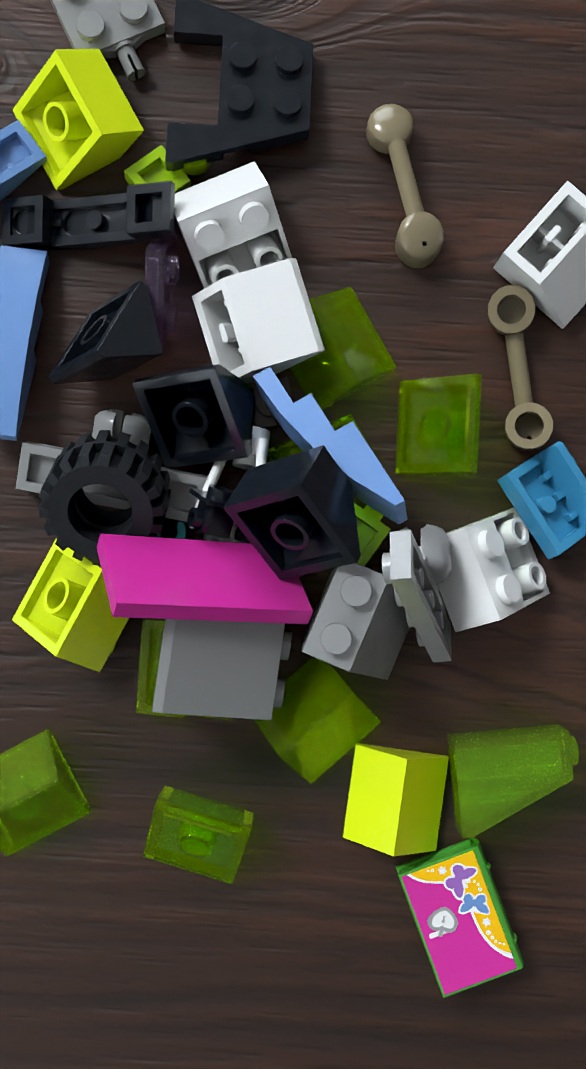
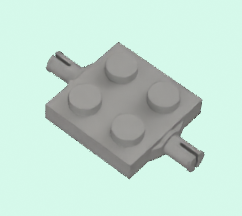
(112, 27)

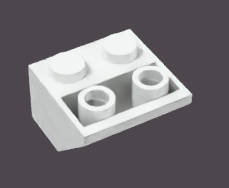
(230, 224)
(551, 256)
(259, 320)
(491, 571)

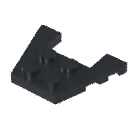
(261, 86)

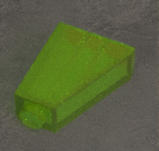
(506, 771)

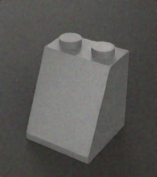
(357, 623)
(221, 668)

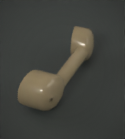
(390, 132)
(510, 315)

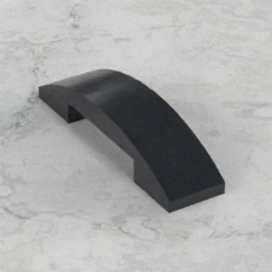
(91, 221)

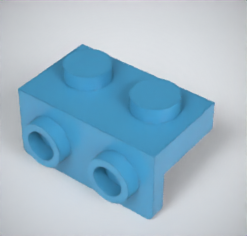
(549, 498)

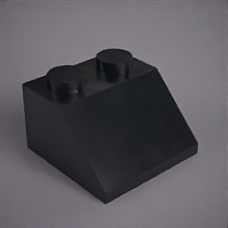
(298, 513)

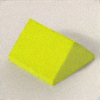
(395, 799)

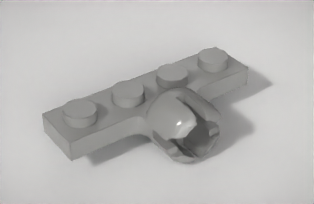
(38, 459)
(415, 579)

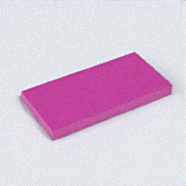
(196, 581)

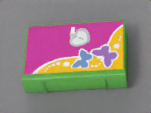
(460, 916)

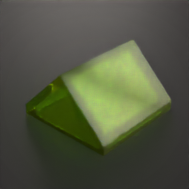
(351, 354)
(439, 426)
(317, 720)
(36, 793)
(198, 834)

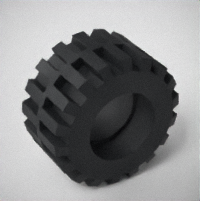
(108, 463)

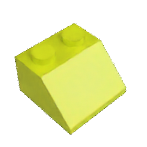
(77, 115)
(70, 610)

